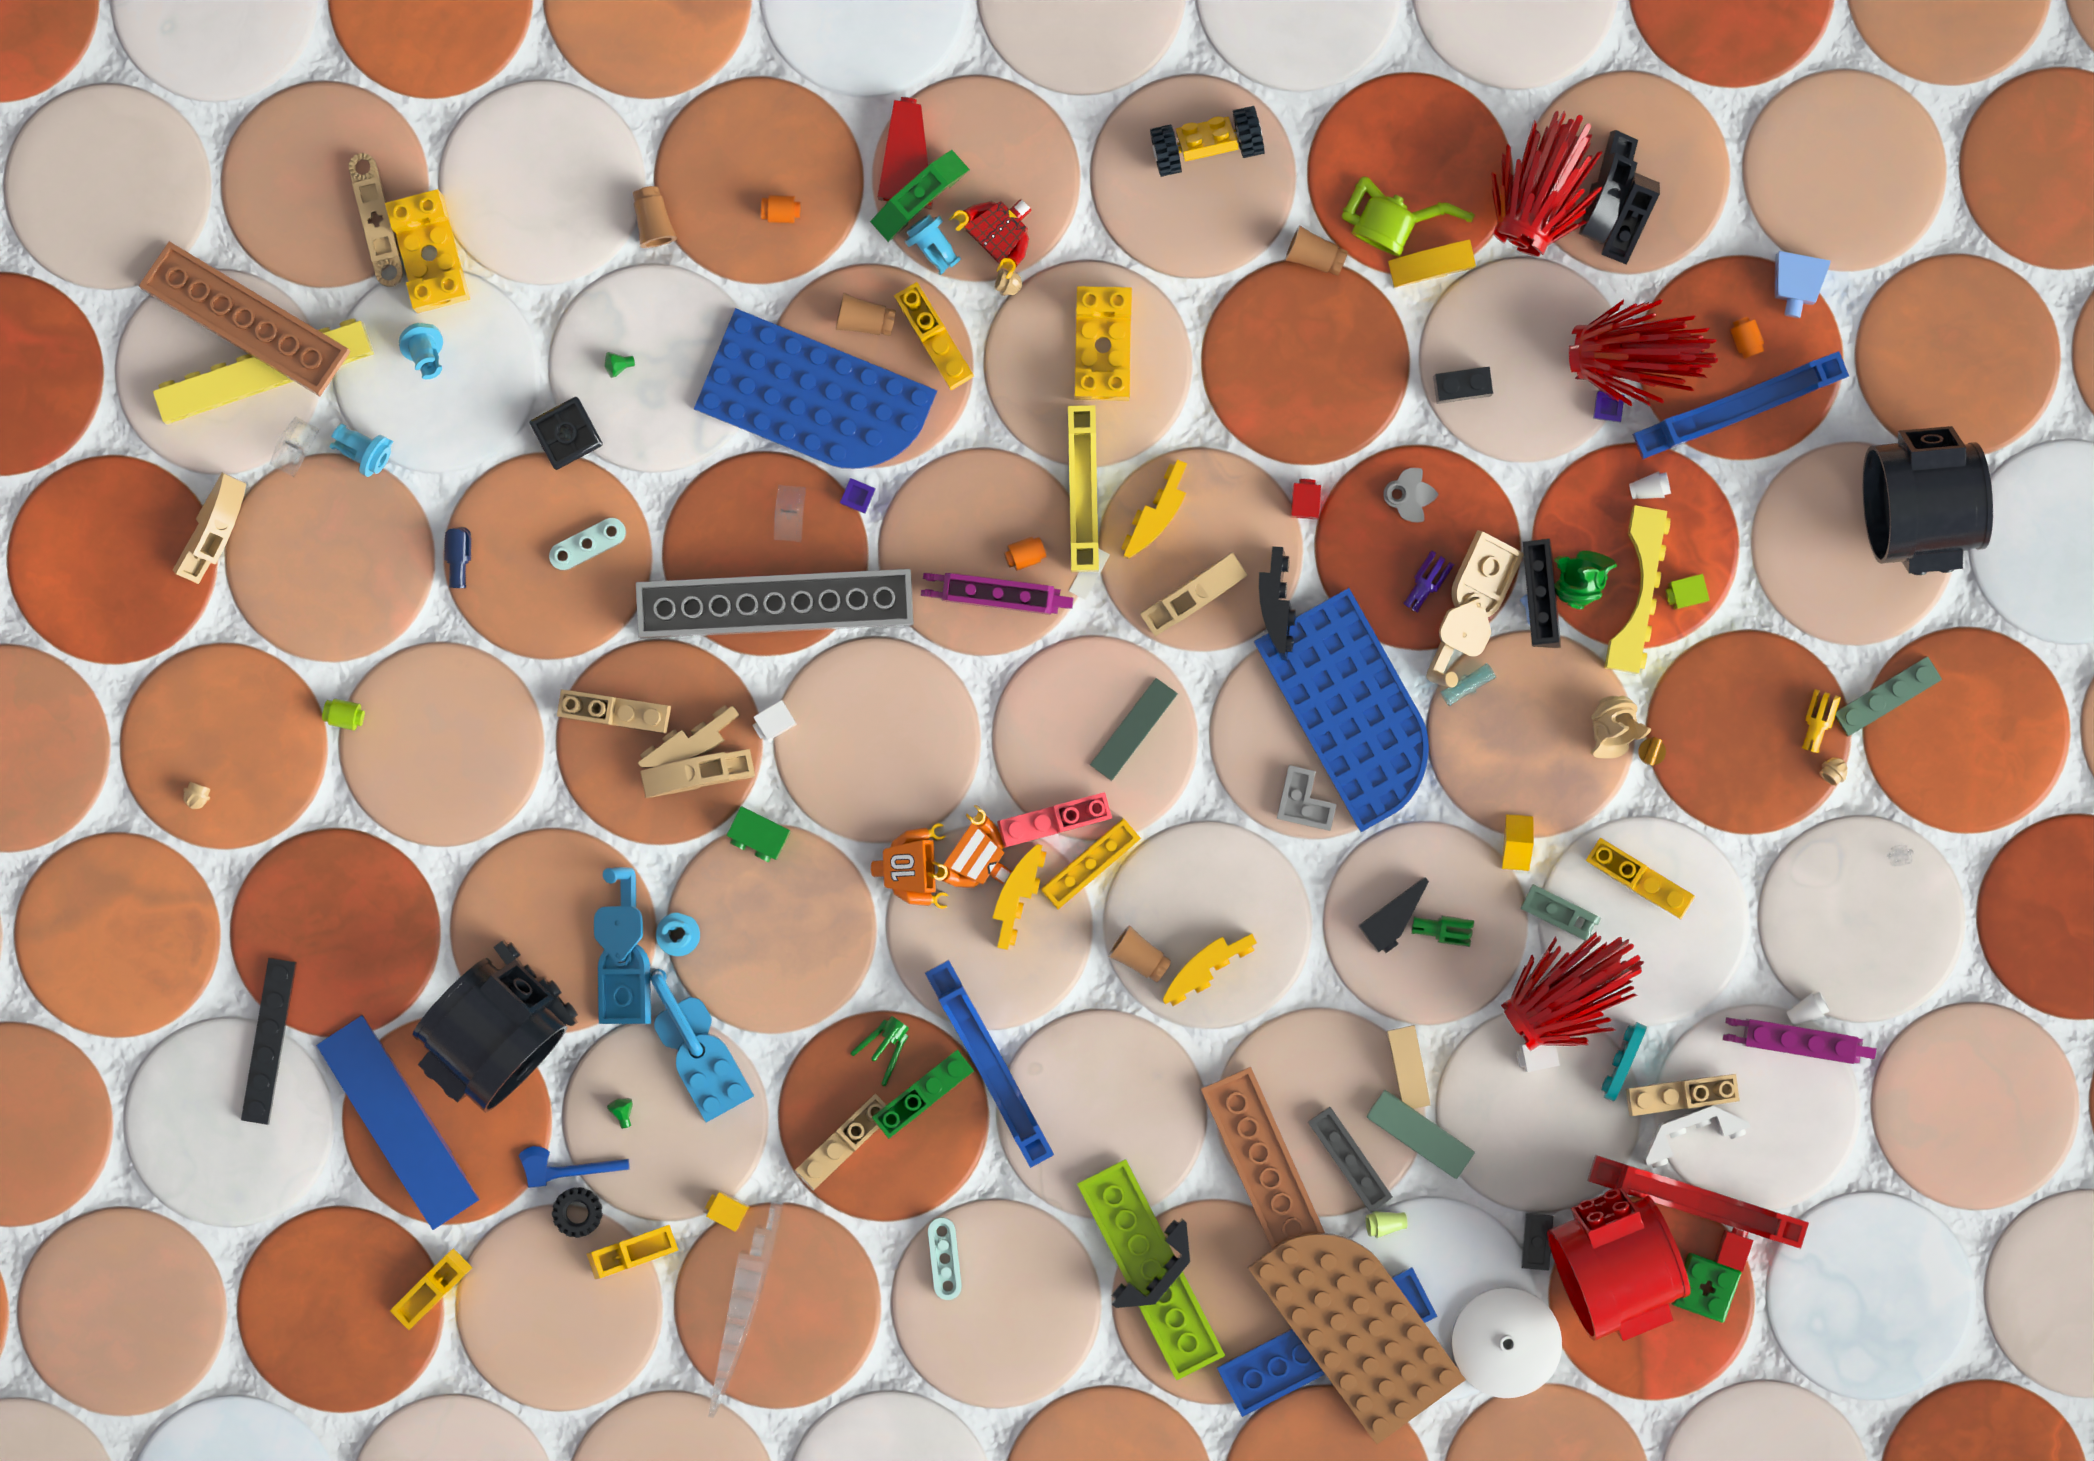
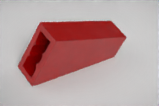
(905, 149)

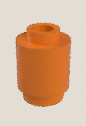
(780, 209)
(1747, 337)
(1025, 553)

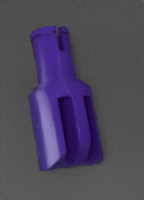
(1424, 584)

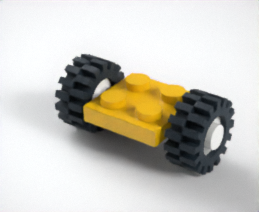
(1207, 139)

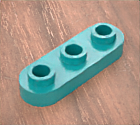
(1623, 1061)

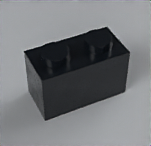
(1463, 385)

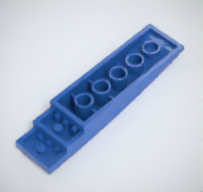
(398, 1122)

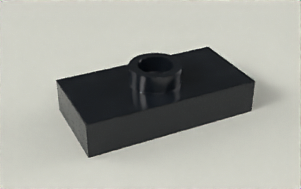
(1535, 1242)

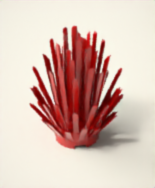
(1538, 201)
(1627, 350)
(1561, 1001)

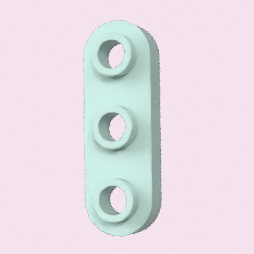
(600, 543)
(944, 1271)

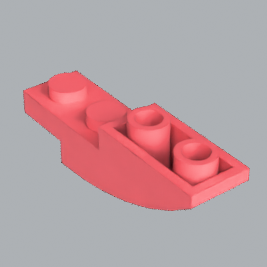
(1054, 819)

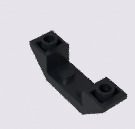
(1131, 1296)

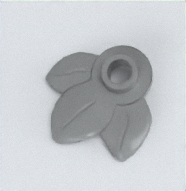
(1414, 495)

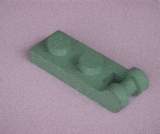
(1559, 912)

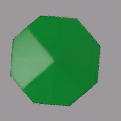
(616, 364)
(621, 1110)

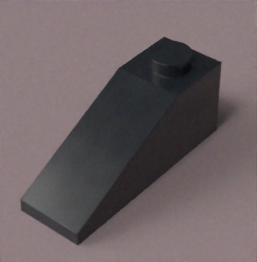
(1632, 218)
(1390, 921)

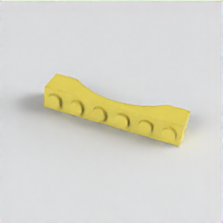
(1083, 488)
(1646, 533)

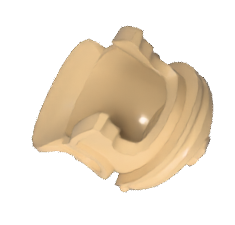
(1616, 727)

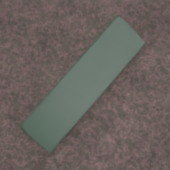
(1134, 729)
(1420, 1134)

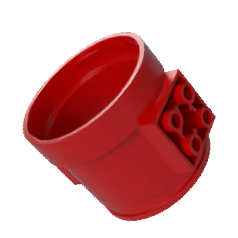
(1619, 1265)

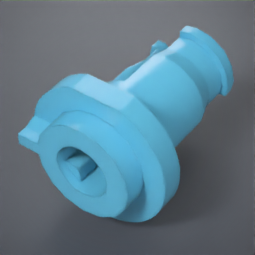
(932, 243)
(421, 345)
(369, 453)
(682, 946)

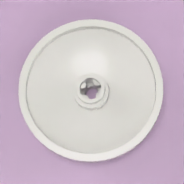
(1480, 1337)

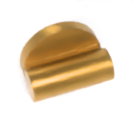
(1652, 751)

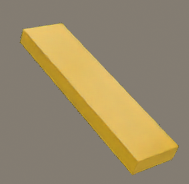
(1090, 863)

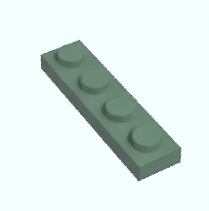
(1887, 696)

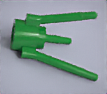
(893, 1031)

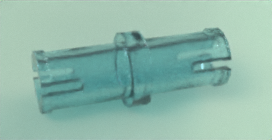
(1468, 684)

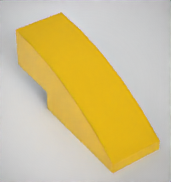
(1432, 263)
(632, 1252)
(431, 1289)

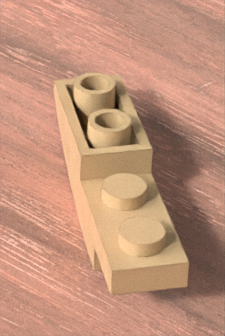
(214, 528)
(1194, 594)
(613, 711)
(679, 746)
(697, 772)
(1682, 1094)
(840, 1144)

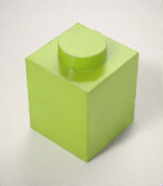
(1687, 592)

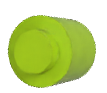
(343, 714)

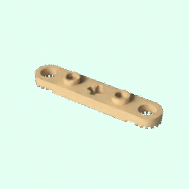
(371, 200)

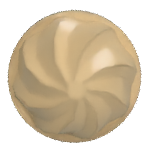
(1008, 286)
(1834, 771)
(195, 795)

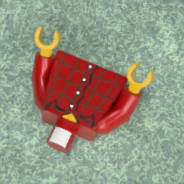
(998, 230)

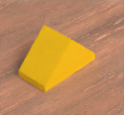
(1518, 842)

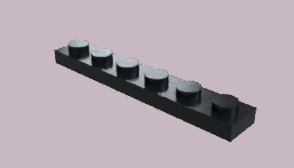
(268, 1041)

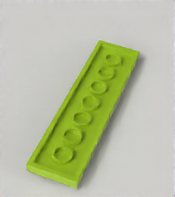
(1141, 1255)

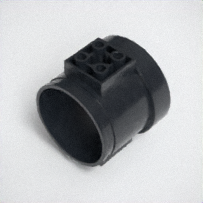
(1927, 500)
(488, 1033)

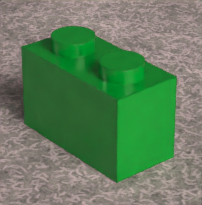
(758, 833)

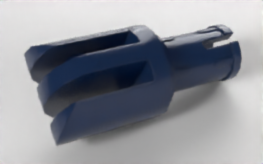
(458, 554)

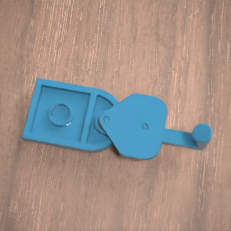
(623, 965)
(714, 1076)

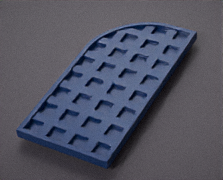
(811, 396)
(1352, 708)

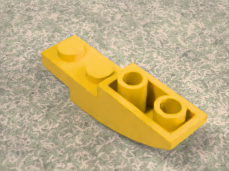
(933, 336)
(1151, 521)
(1640, 878)
(1020, 883)
(1196, 971)

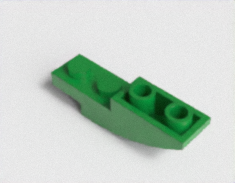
(922, 1094)

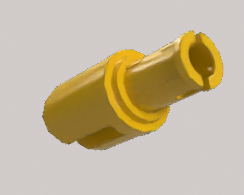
(1818, 724)

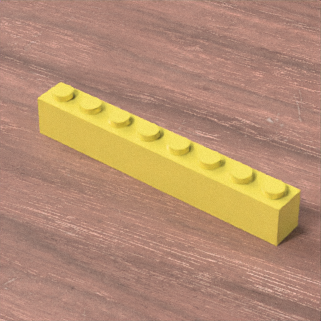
(243, 379)

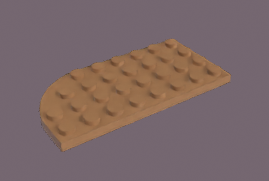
(1357, 1328)

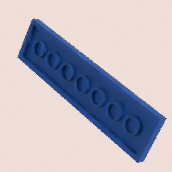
(1286, 1363)

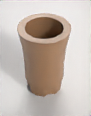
(652, 218)
(1315, 252)
(864, 316)
(1139, 955)

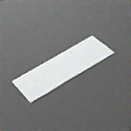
(1085, 580)

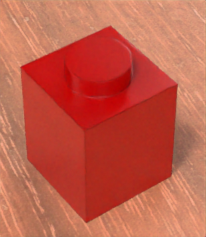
(1306, 499)
(1734, 1249)

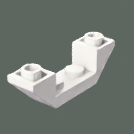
(1659, 1147)

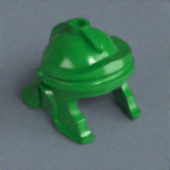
(1582, 577)

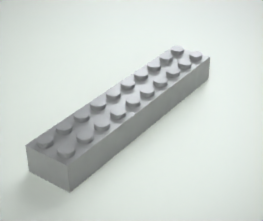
(774, 603)

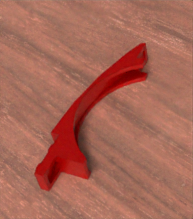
(1698, 1201)

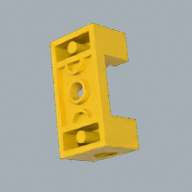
(421, 223)
(1103, 314)

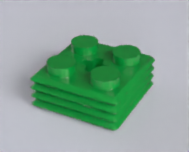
(1724, 1283)

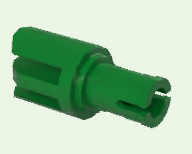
(1445, 929)

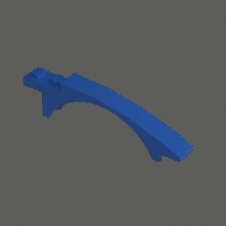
(1740, 405)
(989, 1063)

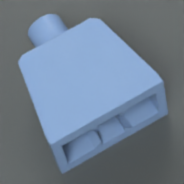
(1798, 280)

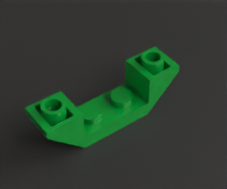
(918, 194)

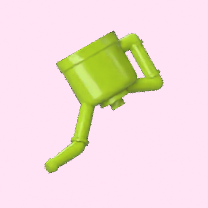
(1386, 220)

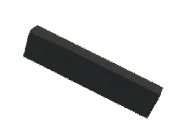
(1541, 594)

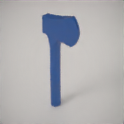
(538, 1173)

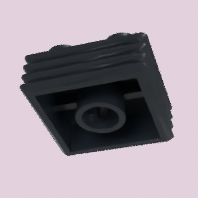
(583, 438)

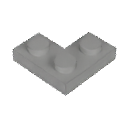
(1298, 806)

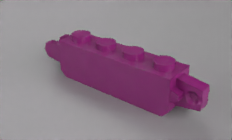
(998, 593)
(1800, 1041)

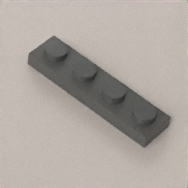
(1350, 1159)

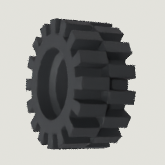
(560, 1212)

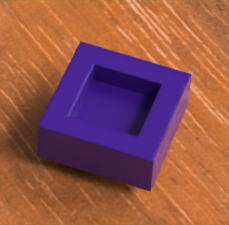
(1607, 408)
(857, 495)

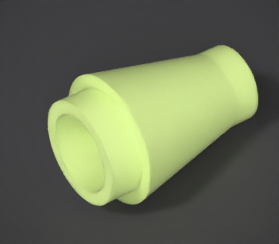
(1384, 1223)

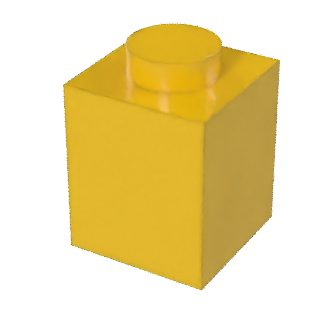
(726, 1210)

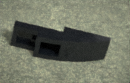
(1615, 179)
(1277, 612)
(564, 1012)

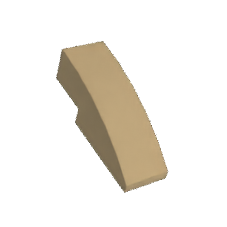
(1408, 1066)

